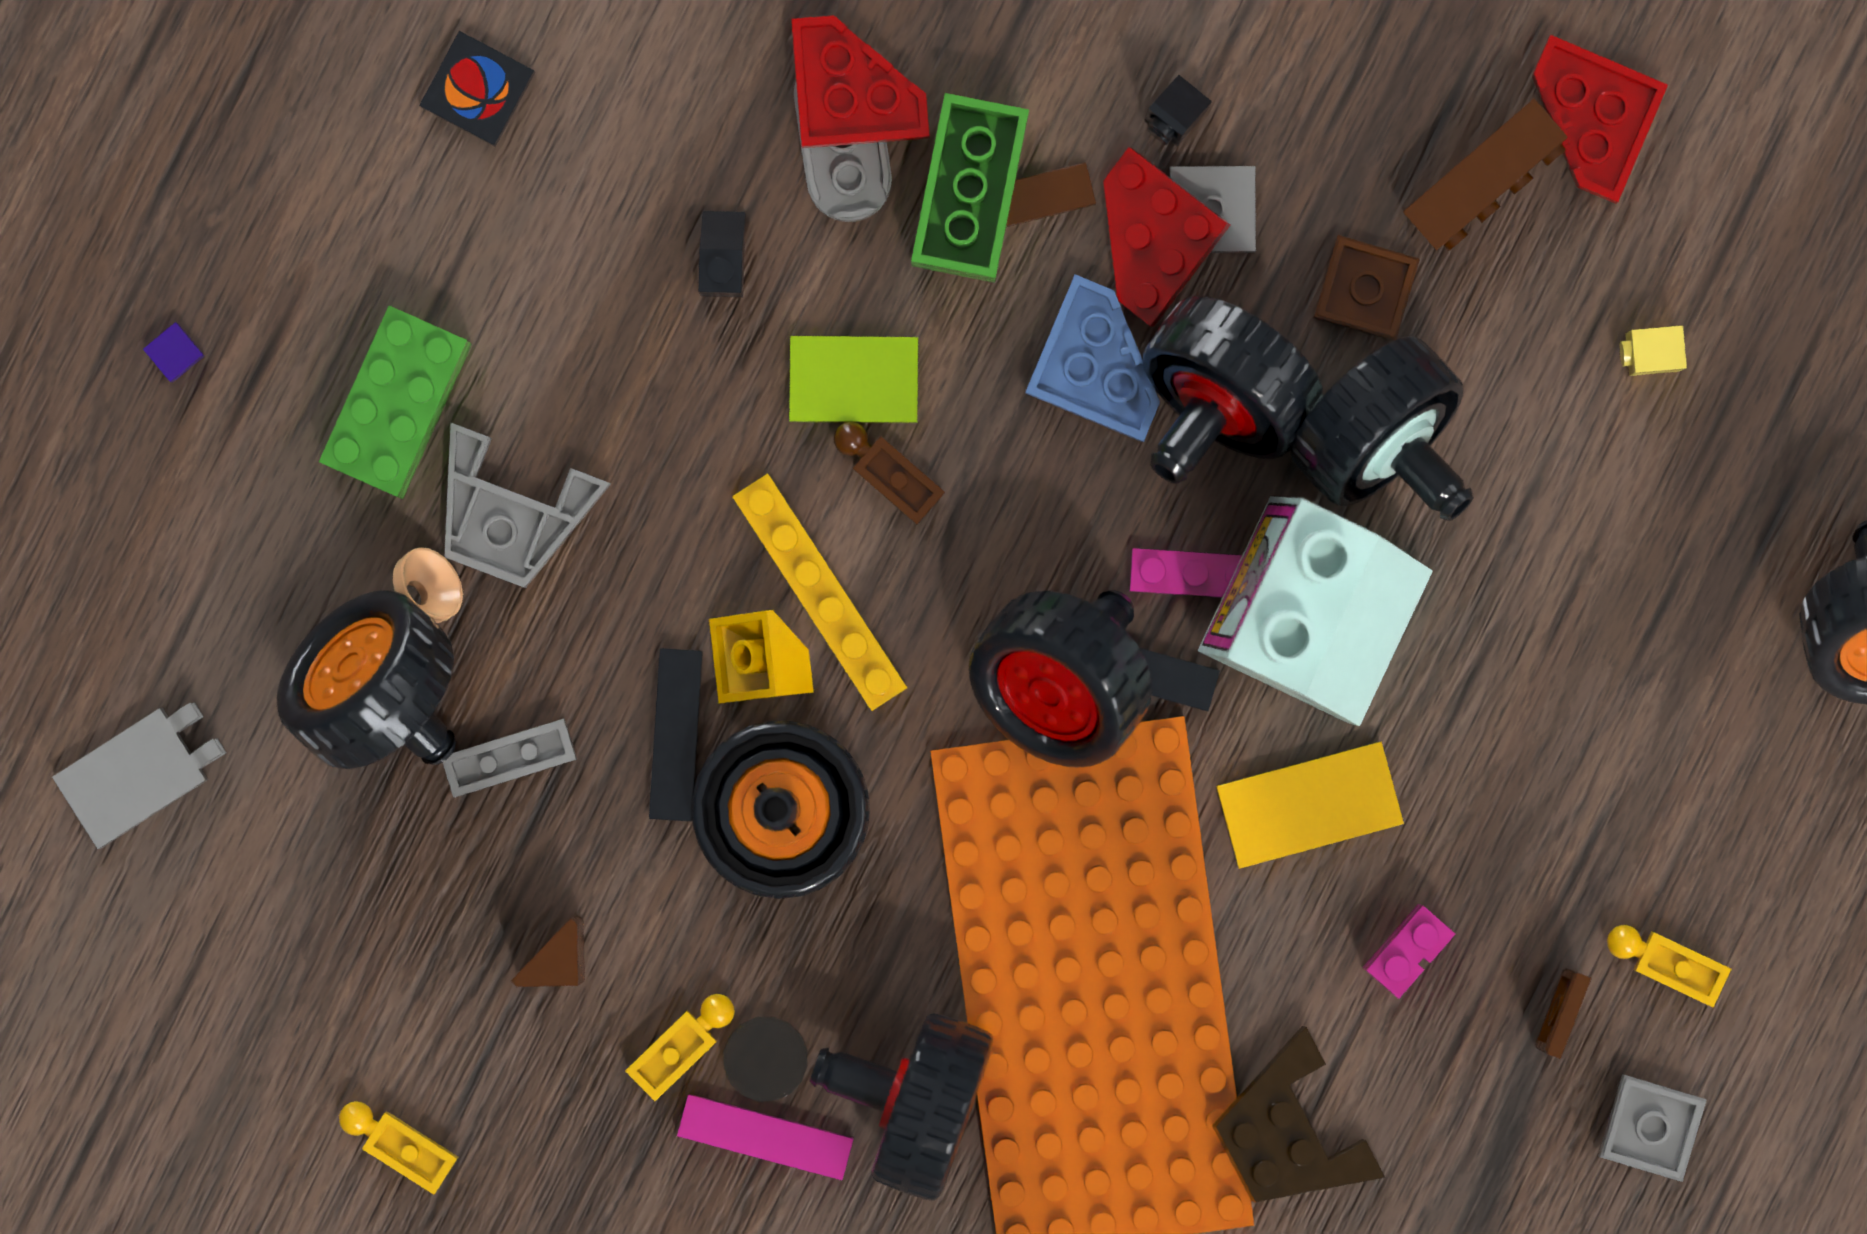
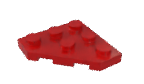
(851, 90)
(1601, 111)
(1155, 235)

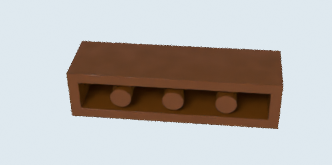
(1485, 175)

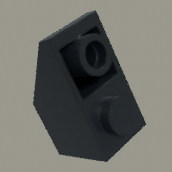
(1176, 111)

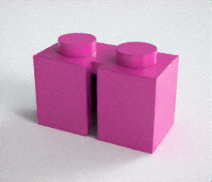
(1398, 958)

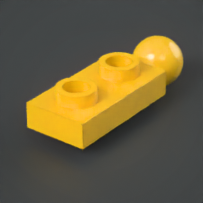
(1670, 963)
(680, 1046)
(399, 1146)

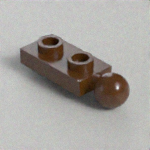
(889, 472)

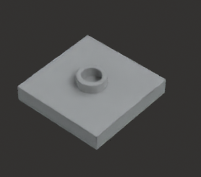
(1230, 195)
(1652, 1127)

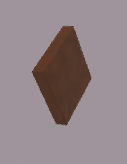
(1366, 288)
(1562, 1013)

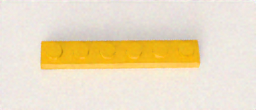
(819, 592)

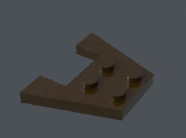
(1273, 1139)

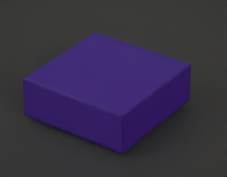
(173, 352)

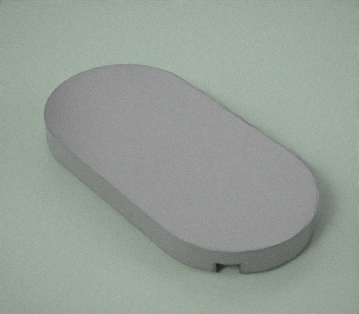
(847, 179)

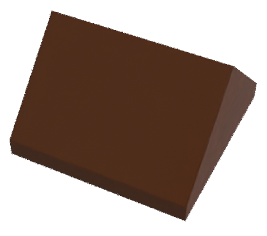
(558, 961)

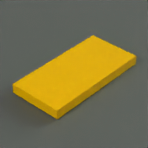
(1309, 805)

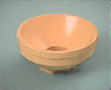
(433, 579)

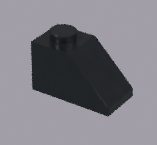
(722, 254)

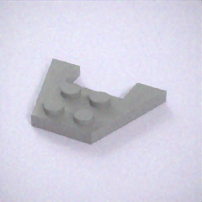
(503, 529)

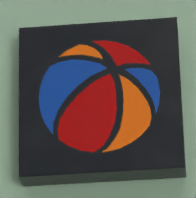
(477, 88)

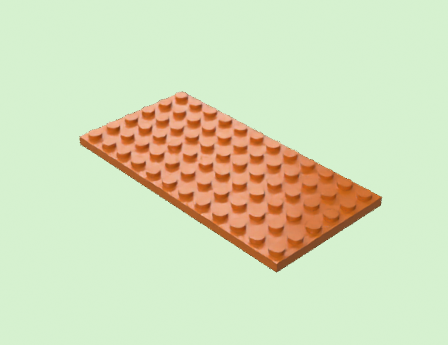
(1099, 986)

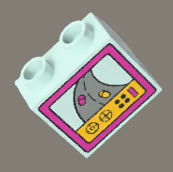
(1316, 608)

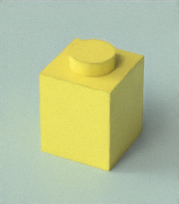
(1654, 350)

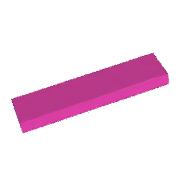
(765, 1136)

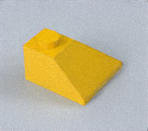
(758, 658)

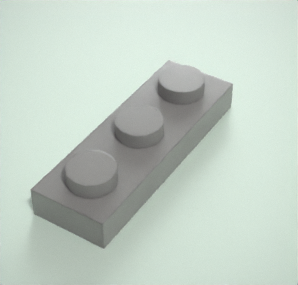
(509, 758)

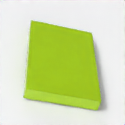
(853, 379)

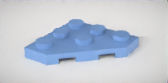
(1095, 364)

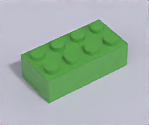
(969, 187)
(395, 402)

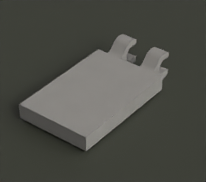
(136, 774)

